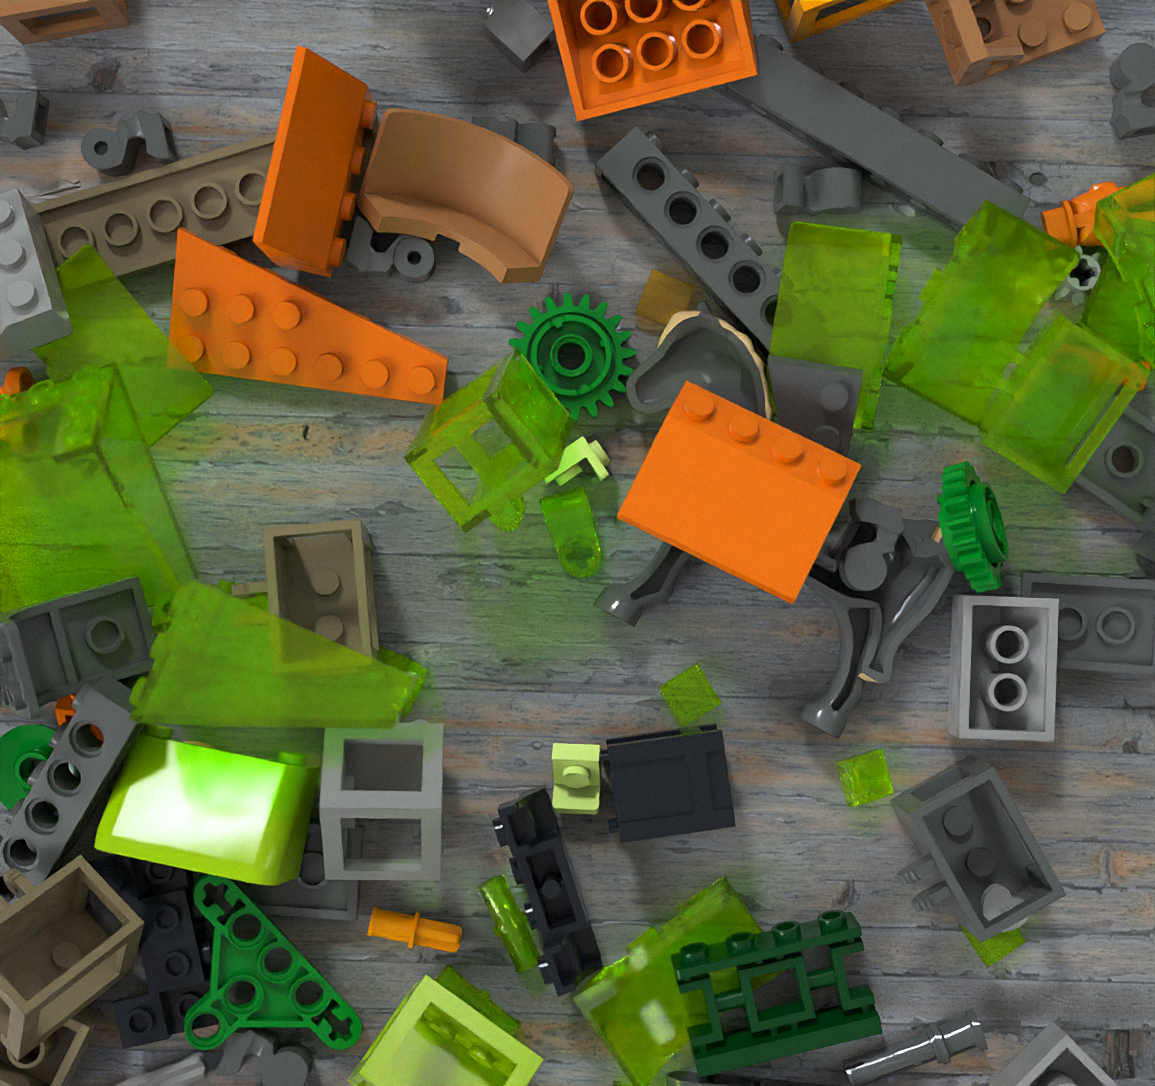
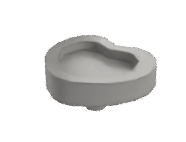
(997, 900)

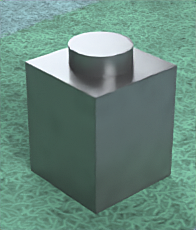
(518, 31)

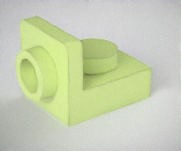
(575, 454)
(576, 778)

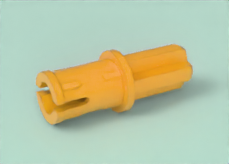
(415, 930)

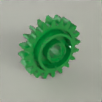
(593, 336)
(972, 527)

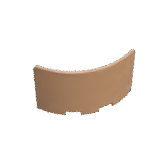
(467, 185)

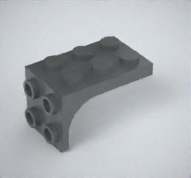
(73, 641)

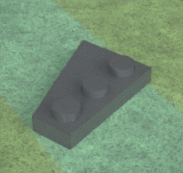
(816, 400)

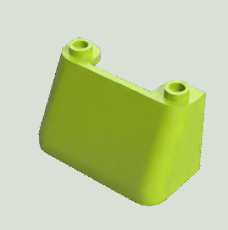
(210, 809)

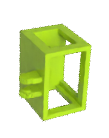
(443, 1043)

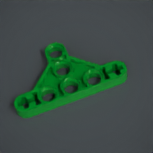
(275, 995)

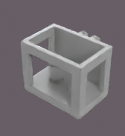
(382, 777)

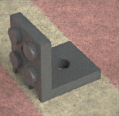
(1129, 493)

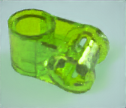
(569, 524)

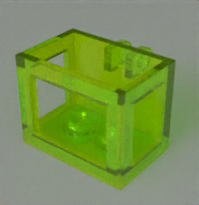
(1057, 397)
(527, 415)

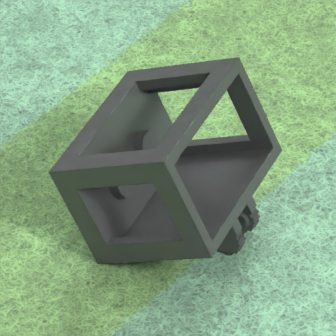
(972, 845)

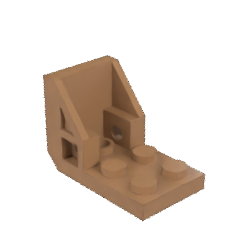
(1002, 35)

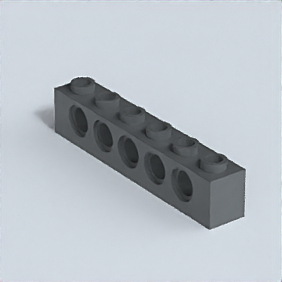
(646, 152)
(75, 798)

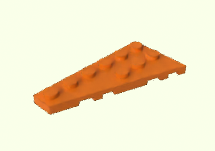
(270, 329)

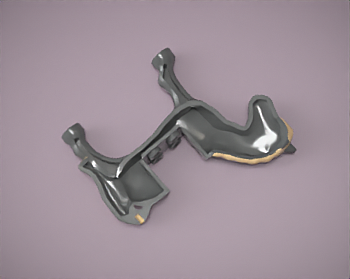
(869, 622)

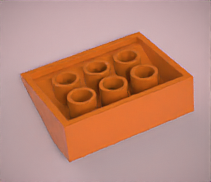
(650, 49)
(314, 166)
(739, 491)

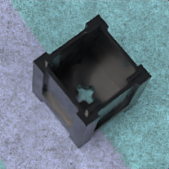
(669, 783)

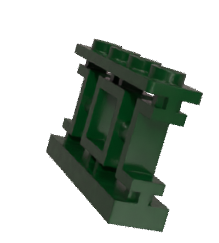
(781, 1028)

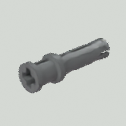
(937, 1043)

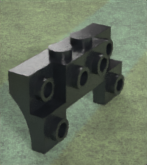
(554, 895)
(171, 948)

